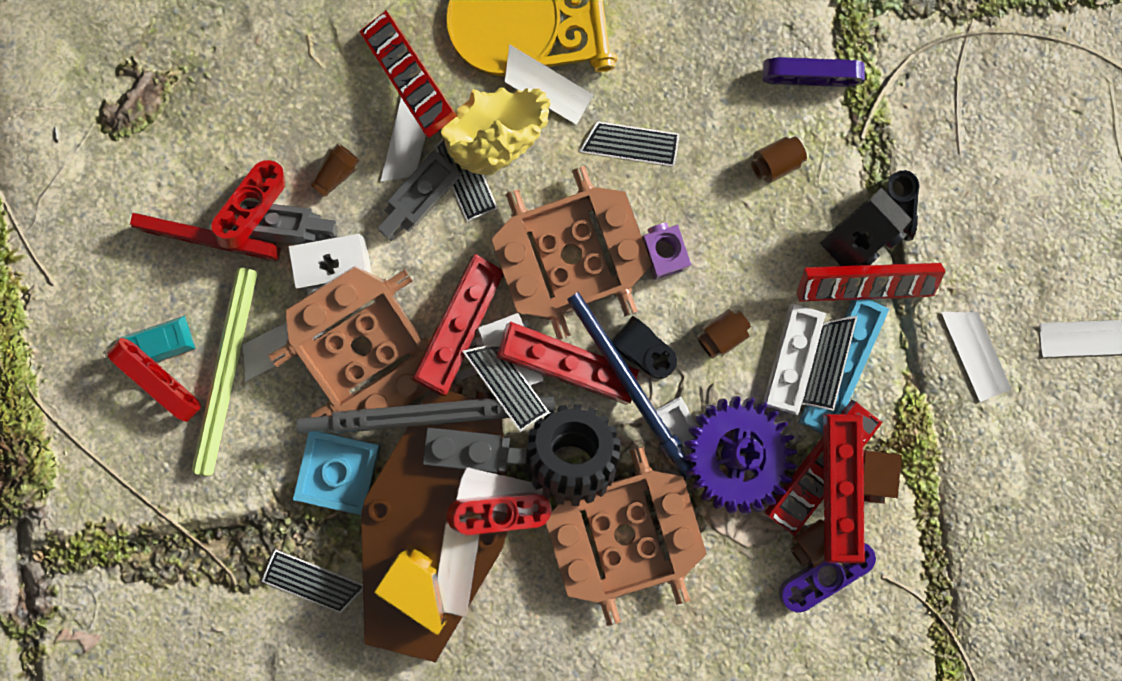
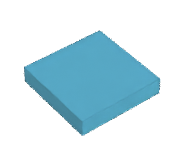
(336, 472)

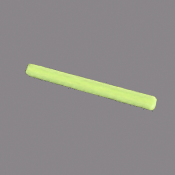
(224, 372)

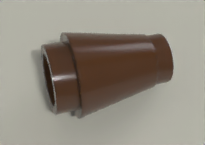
(334, 169)

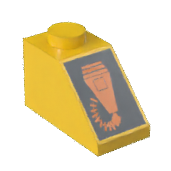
(415, 589)

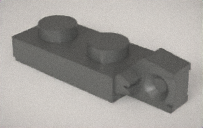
(419, 194)
(291, 225)
(470, 450)

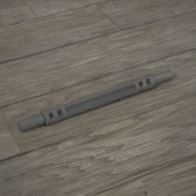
(410, 416)

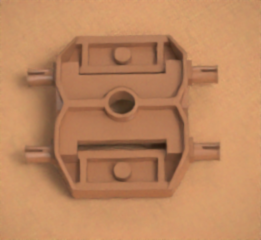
(564, 225)
(331, 354)
(632, 564)

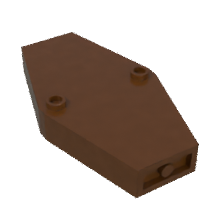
(408, 513)

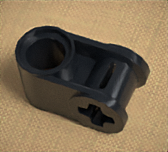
(908, 202)
(639, 343)

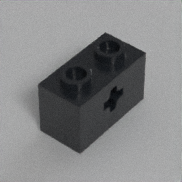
(879, 218)

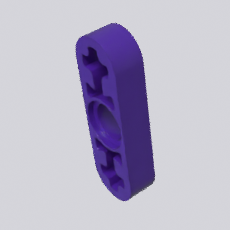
(813, 72)
(809, 597)

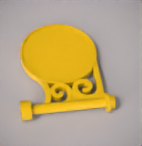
(487, 27)

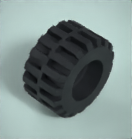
(575, 429)

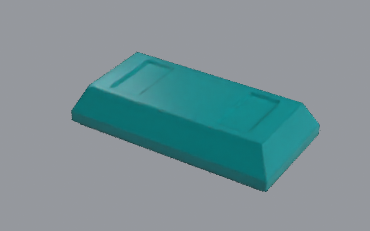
(164, 339)

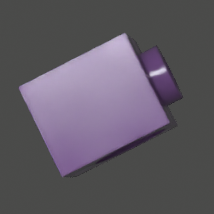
(661, 266)

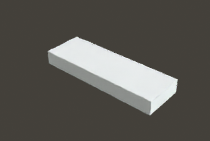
(794, 359)

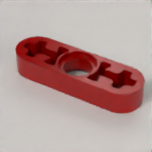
(248, 218)
(154, 379)
(485, 506)

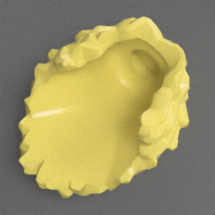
(495, 128)

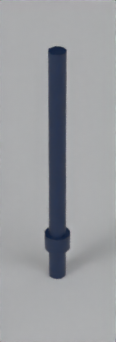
(669, 444)

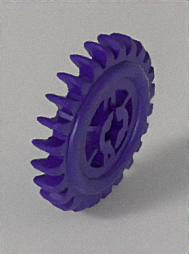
(766, 451)

